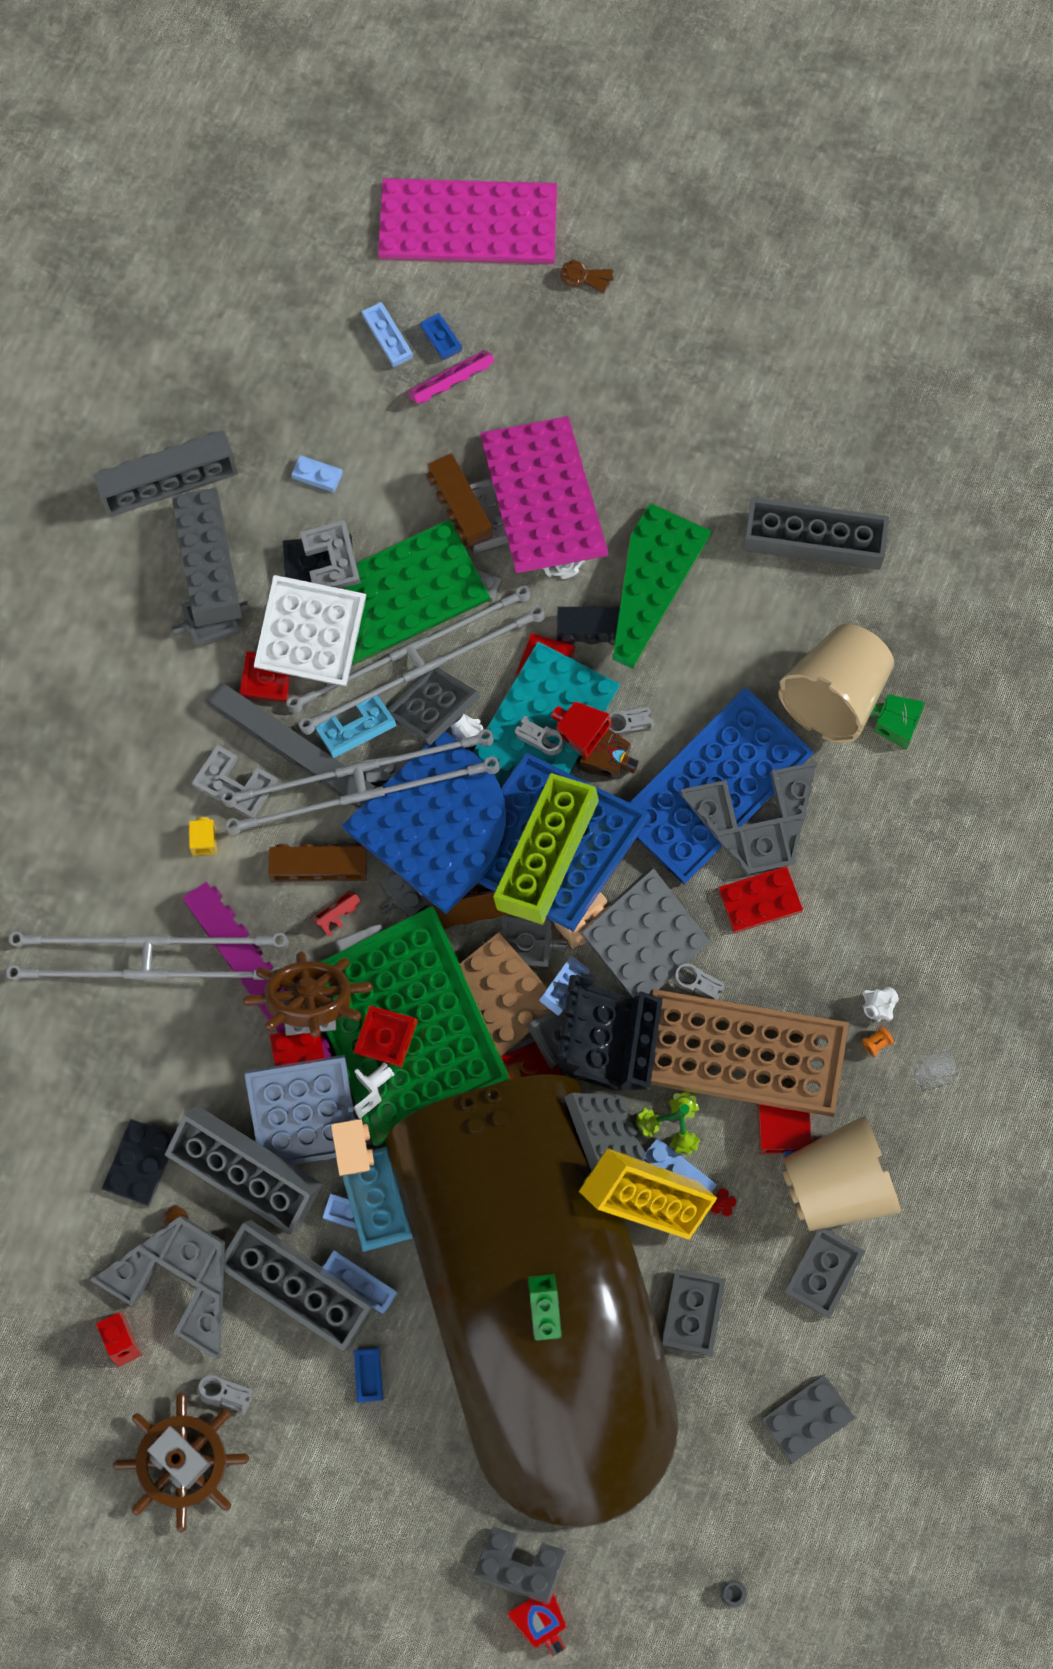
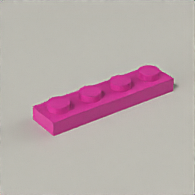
(456, 373)

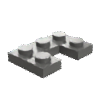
(500, 1571)

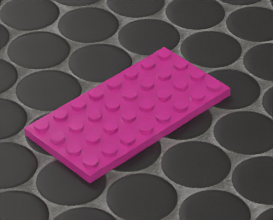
(468, 221)
(543, 494)

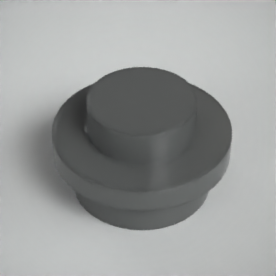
(733, 1593)

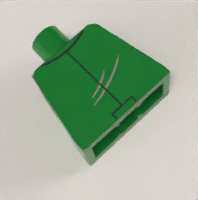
(897, 719)

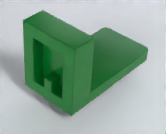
(544, 1307)

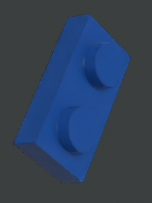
(441, 336)

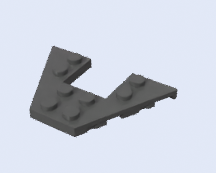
(761, 844)
(189, 1254)

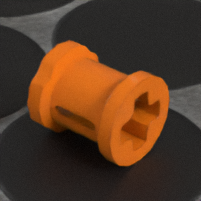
(885, 1039)

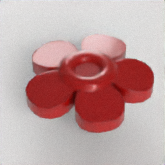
(723, 1203)

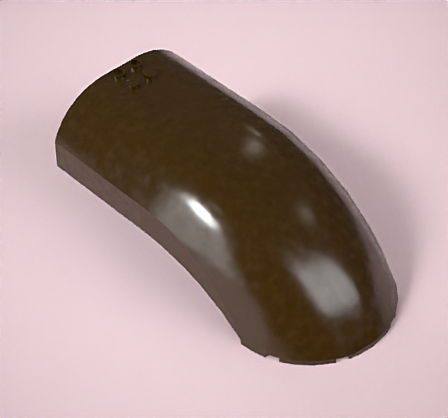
(491, 1198)

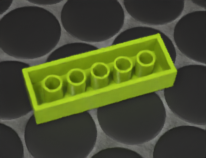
(546, 848)

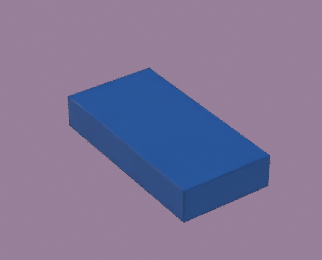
(368, 1375)

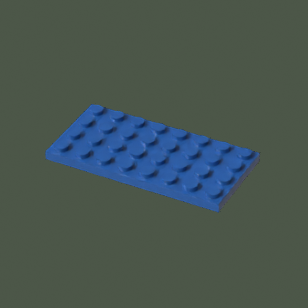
(737, 747)

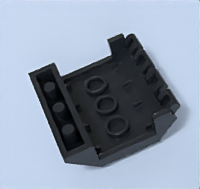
(608, 1036)

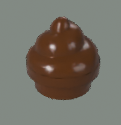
(173, 1213)

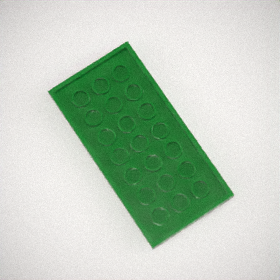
(415, 589)

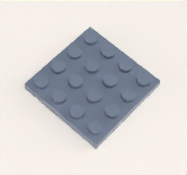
(297, 1105)

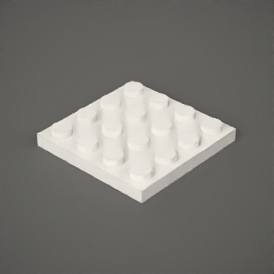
(310, 630)

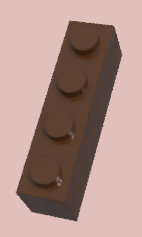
(459, 500)
(317, 863)
(474, 906)

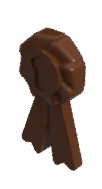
(575, 274)

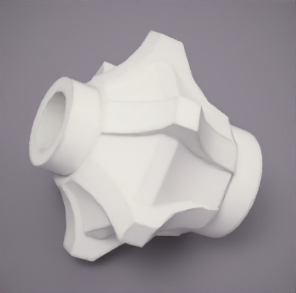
(465, 727)
(880, 1003)

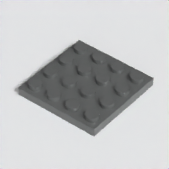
(644, 935)
(603, 1124)

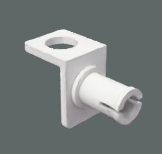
(371, 1083)

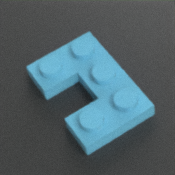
(374, 721)

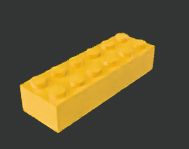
(647, 1194)

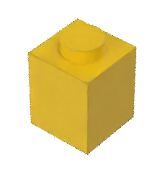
(202, 837)

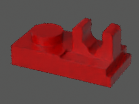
(343, 905)

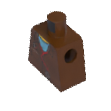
(610, 757)

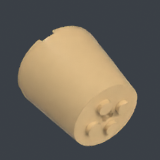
(838, 683)
(840, 1179)

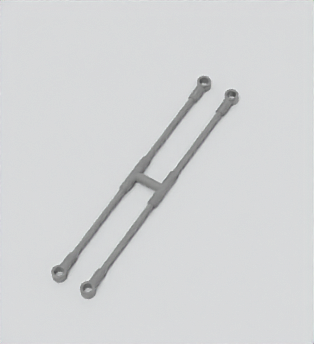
(521, 594)
(362, 794)
(147, 942)

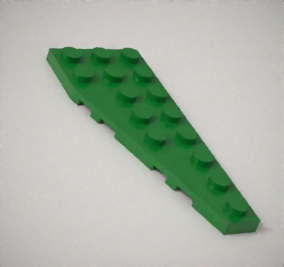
(656, 566)

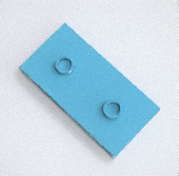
(377, 1204)

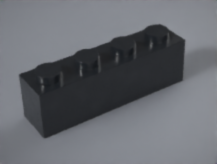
(587, 624)

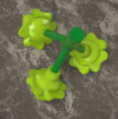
(682, 1107)

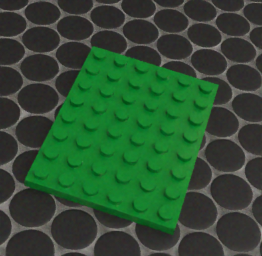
(451, 1045)

